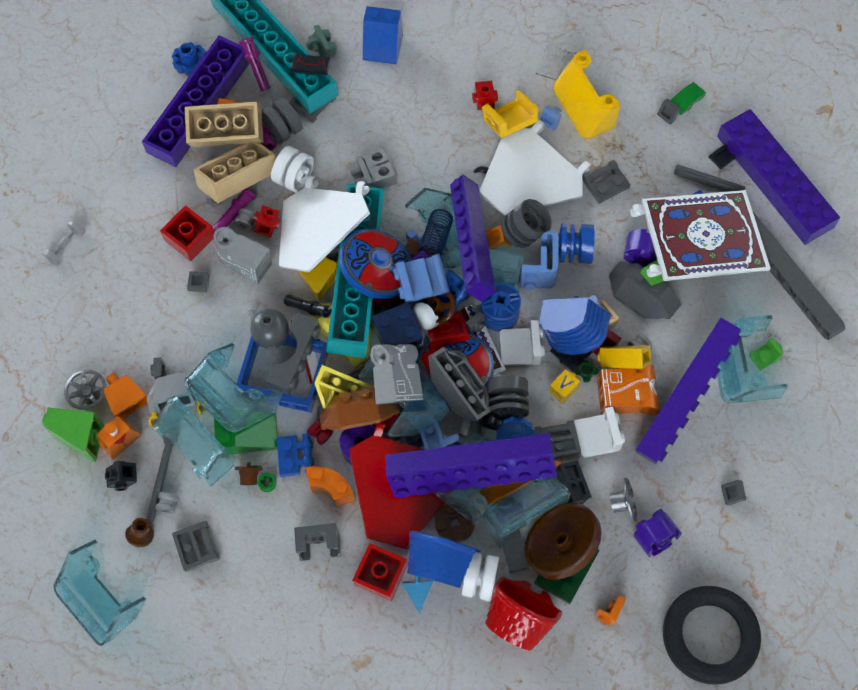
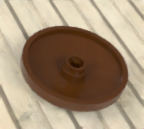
(563, 541)

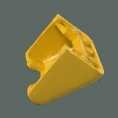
(586, 110)

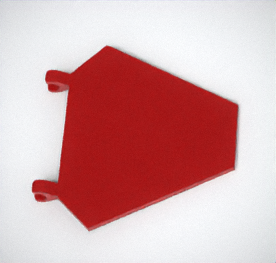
(383, 515)

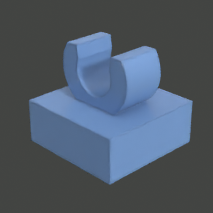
(551, 117)

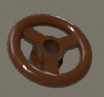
(438, 307)

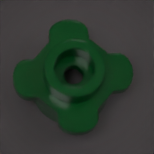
(586, 365)

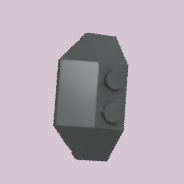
(637, 294)
(459, 384)

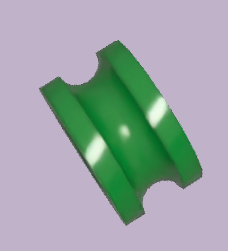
(261, 479)

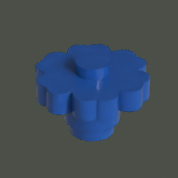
(187, 57)
(514, 428)

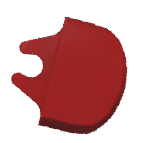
(520, 613)

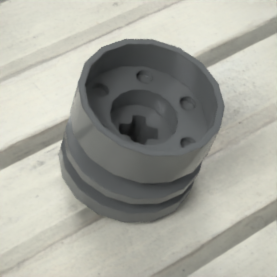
(526, 223)
(508, 397)

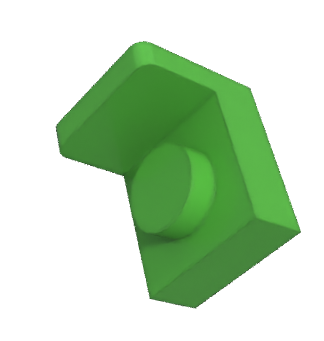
(767, 354)

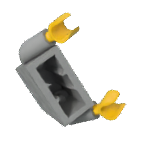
(164, 389)

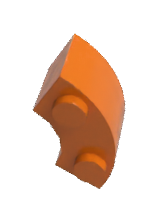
(330, 483)

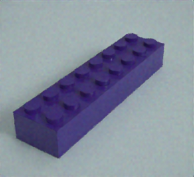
(205, 85)
(778, 177)
(471, 465)

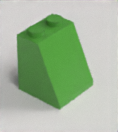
(75, 430)

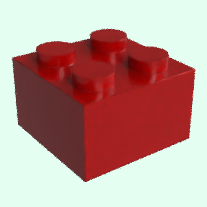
(188, 233)
(380, 572)

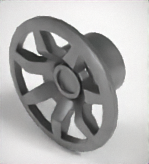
(86, 391)
(622, 501)

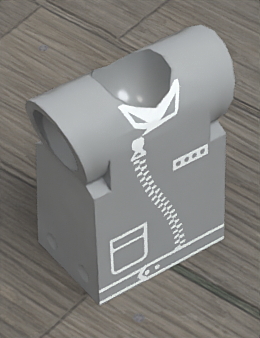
(242, 254)
(396, 373)

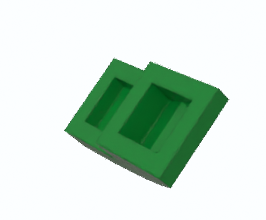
(688, 96)

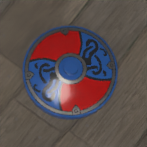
(369, 262)
(473, 350)

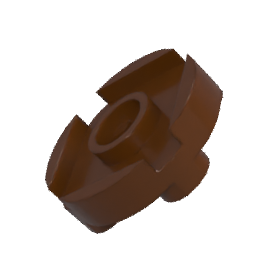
(455, 533)

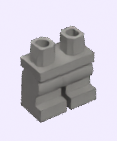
(374, 169)

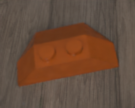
(355, 410)

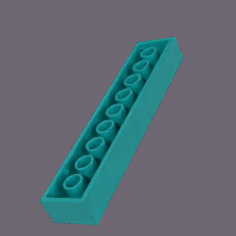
(277, 50)
(350, 308)

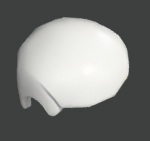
(424, 316)

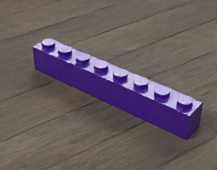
(472, 238)
(688, 390)

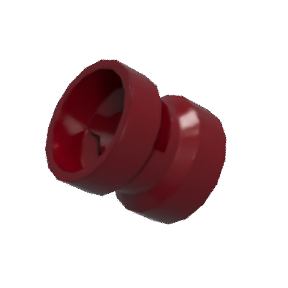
(320, 435)

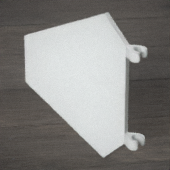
(530, 169)
(317, 222)

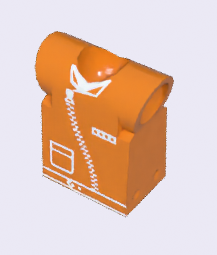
(628, 390)

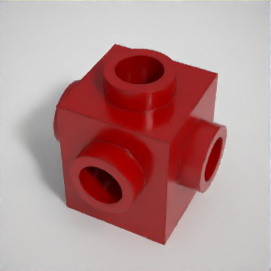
(484, 94)
(266, 221)

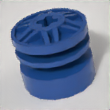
(576, 243)
(498, 315)

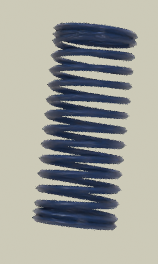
(441, 244)

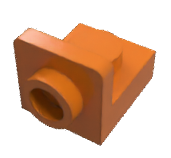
(496, 238)
(614, 609)

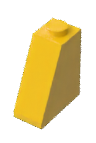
(320, 277)
(625, 356)

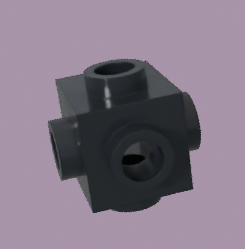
(121, 475)

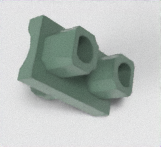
(319, 43)

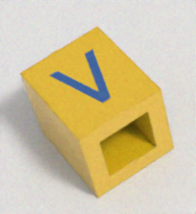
(564, 386)

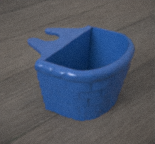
(574, 324)
(438, 558)

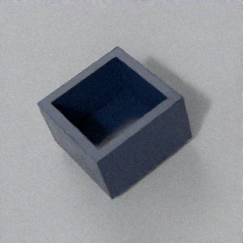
(397, 326)

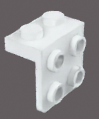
(522, 345)
(599, 434)

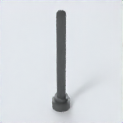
(160, 479)

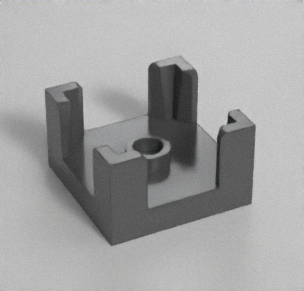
(315, 535)

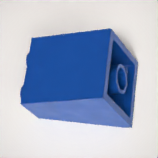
(382, 35)

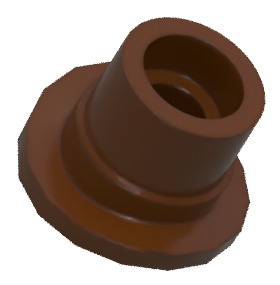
(249, 474)
(139, 533)

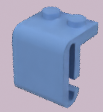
(538, 275)
(421, 278)

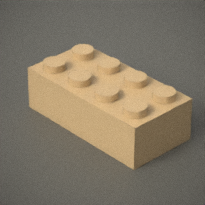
(224, 124)
(234, 171)

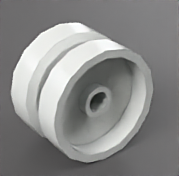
(292, 168)
(480, 576)

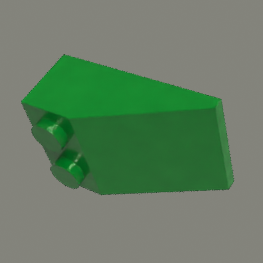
(254, 438)

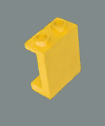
(511, 116)

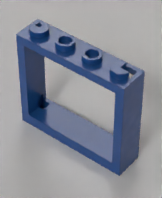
(286, 400)

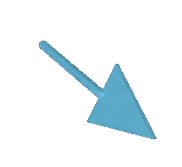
(417, 592)

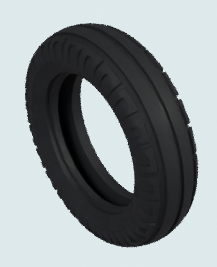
(742, 614)

